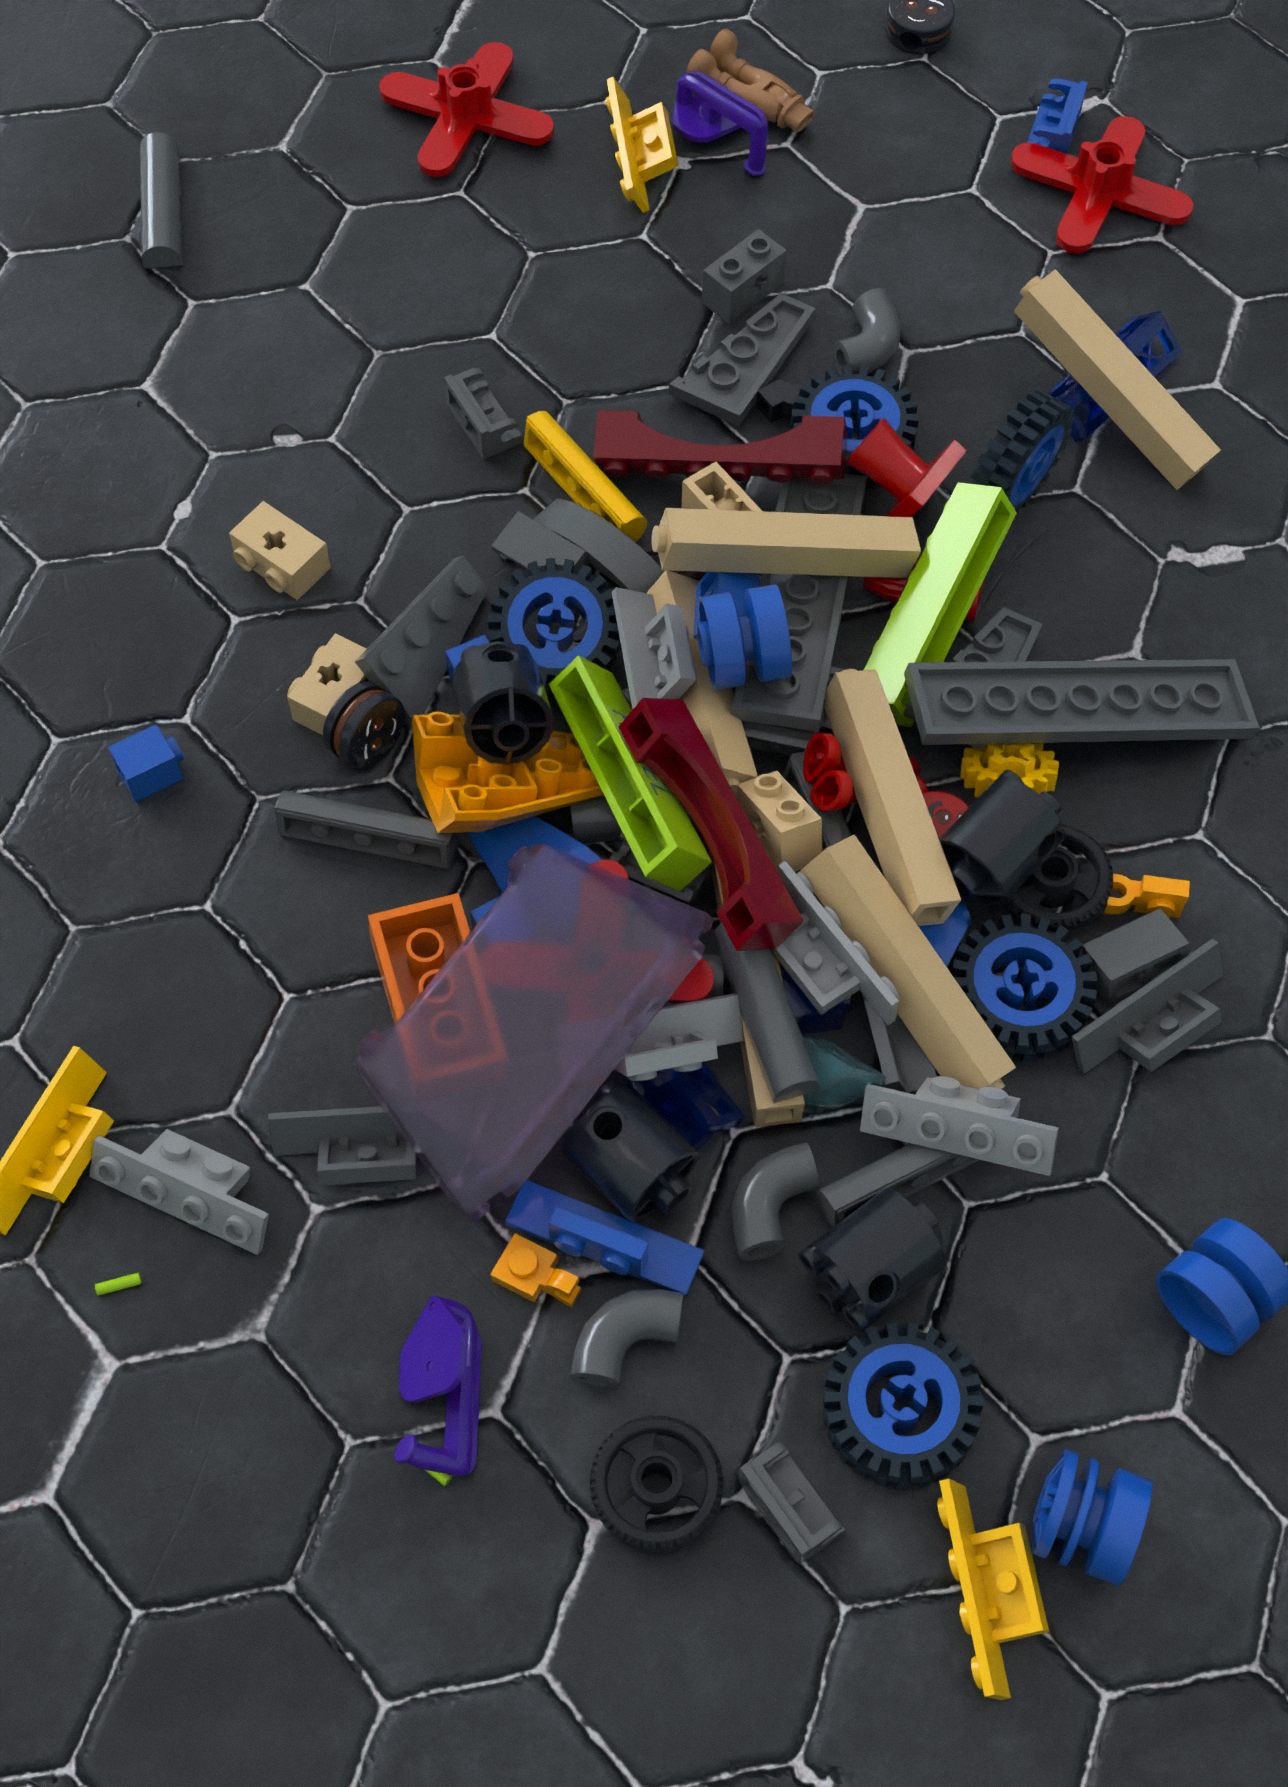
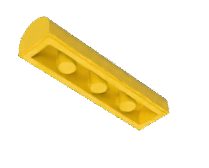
(580, 475)

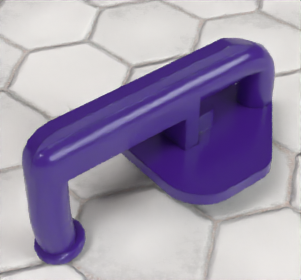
(717, 114)
(437, 1360)

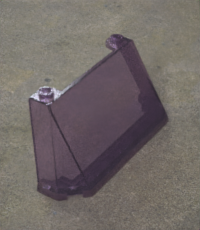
(528, 1020)

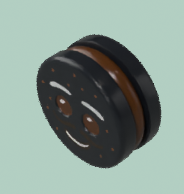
(919, 24)
(363, 725)

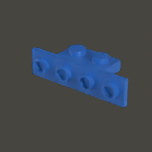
(605, 1238)

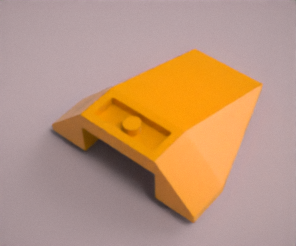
(478, 795)

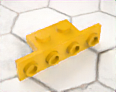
(643, 143)
(54, 1139)
(996, 1585)

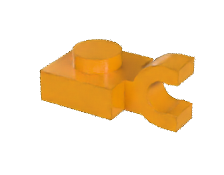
(1149, 895)
(531, 1269)

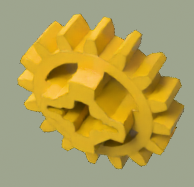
(1026, 760)

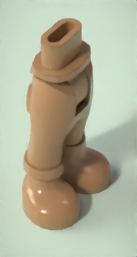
(757, 86)

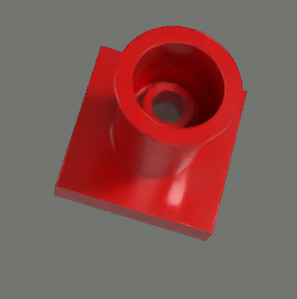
(901, 471)

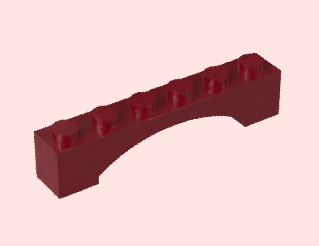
(807, 451)
(755, 900)

